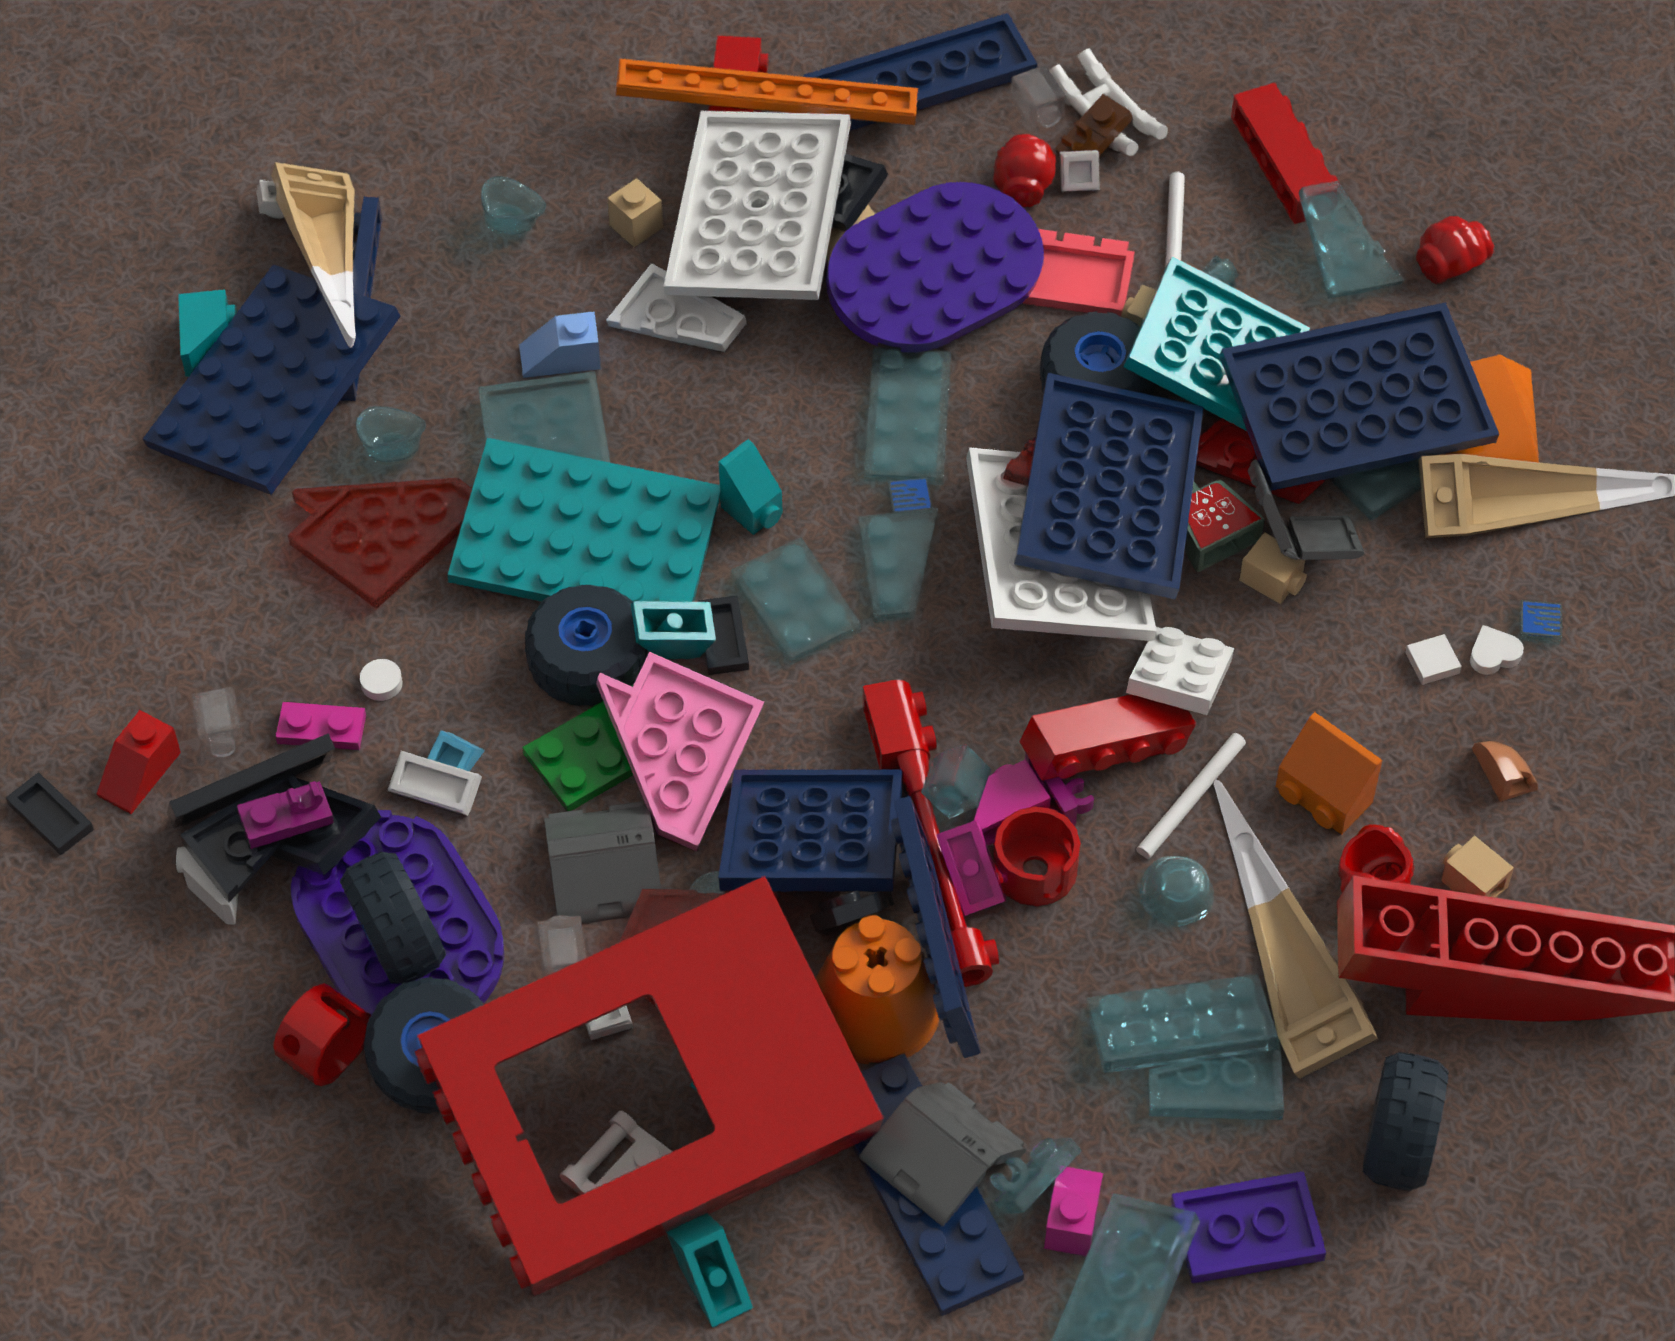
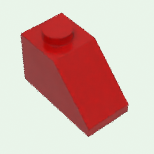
(138, 761)

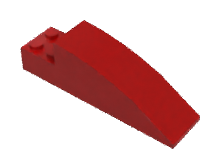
(1502, 955)

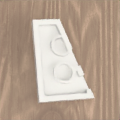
(676, 318)

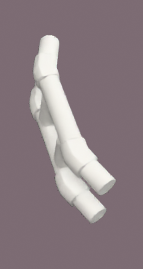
(1105, 85)

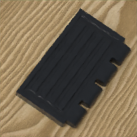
(232, 788)

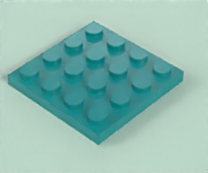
(1189, 327)

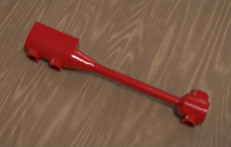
(905, 745)

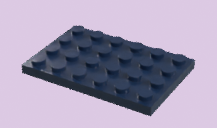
(268, 382)
(1358, 396)
(1110, 486)

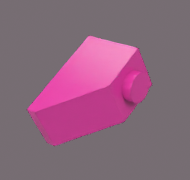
(1006, 792)
(1073, 1211)

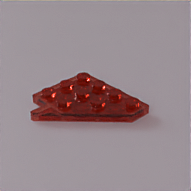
(379, 532)

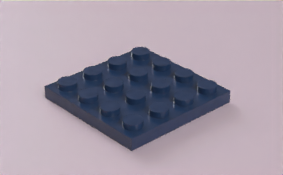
(811, 830)

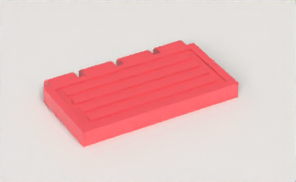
(1083, 275)

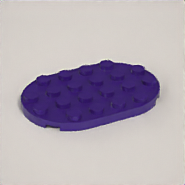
(934, 266)
(447, 890)

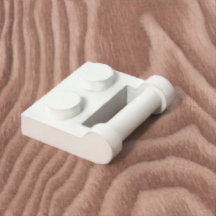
(643, 1151)

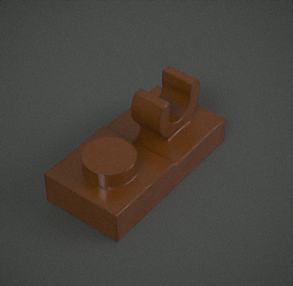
(1096, 127)

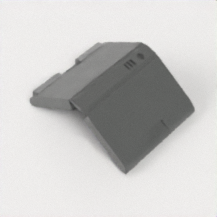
(1307, 535)
(601, 860)
(938, 1148)

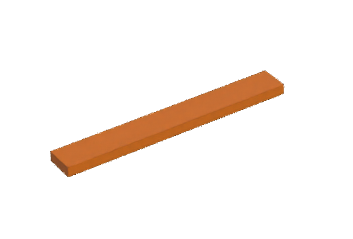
(766, 91)

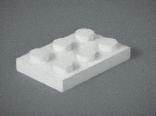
(1180, 670)

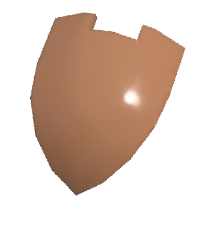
(1505, 769)

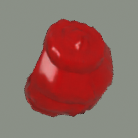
(1024, 169)
(1453, 248)
(1376, 854)

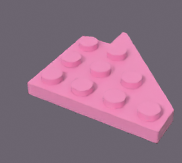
(679, 741)

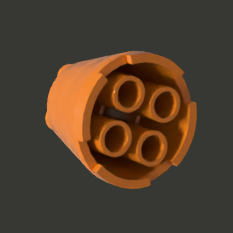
(879, 990)

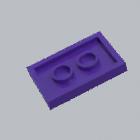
(1251, 1227)

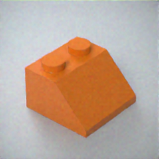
(1329, 774)

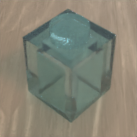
(956, 780)

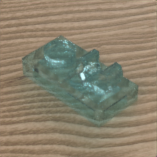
(1032, 1179)

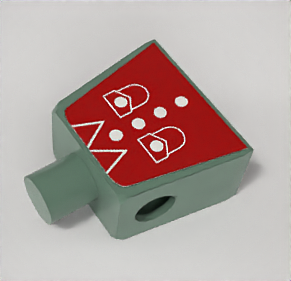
(1219, 525)

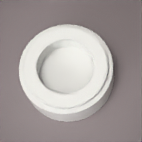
(381, 679)

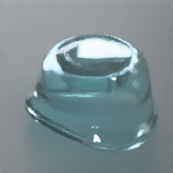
(510, 206)
(389, 434)
(1176, 891)

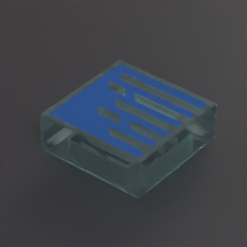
(909, 495)
(1540, 622)

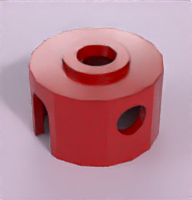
(1041, 836)
(315, 1037)

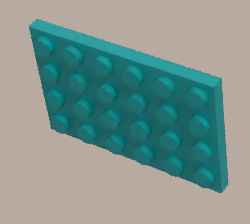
(575, 521)

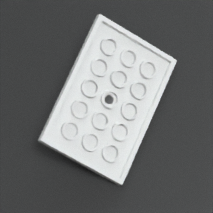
(758, 205)
(1033, 597)

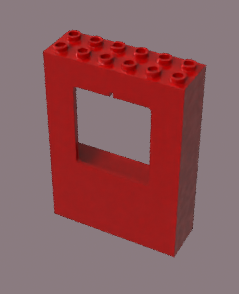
(749, 1037)

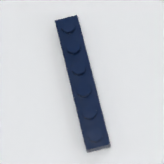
(368, 228)

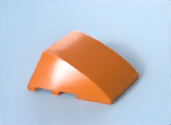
(1511, 402)

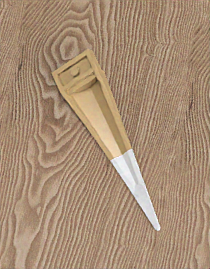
(321, 216)
(1490, 494)
(1311, 1007)

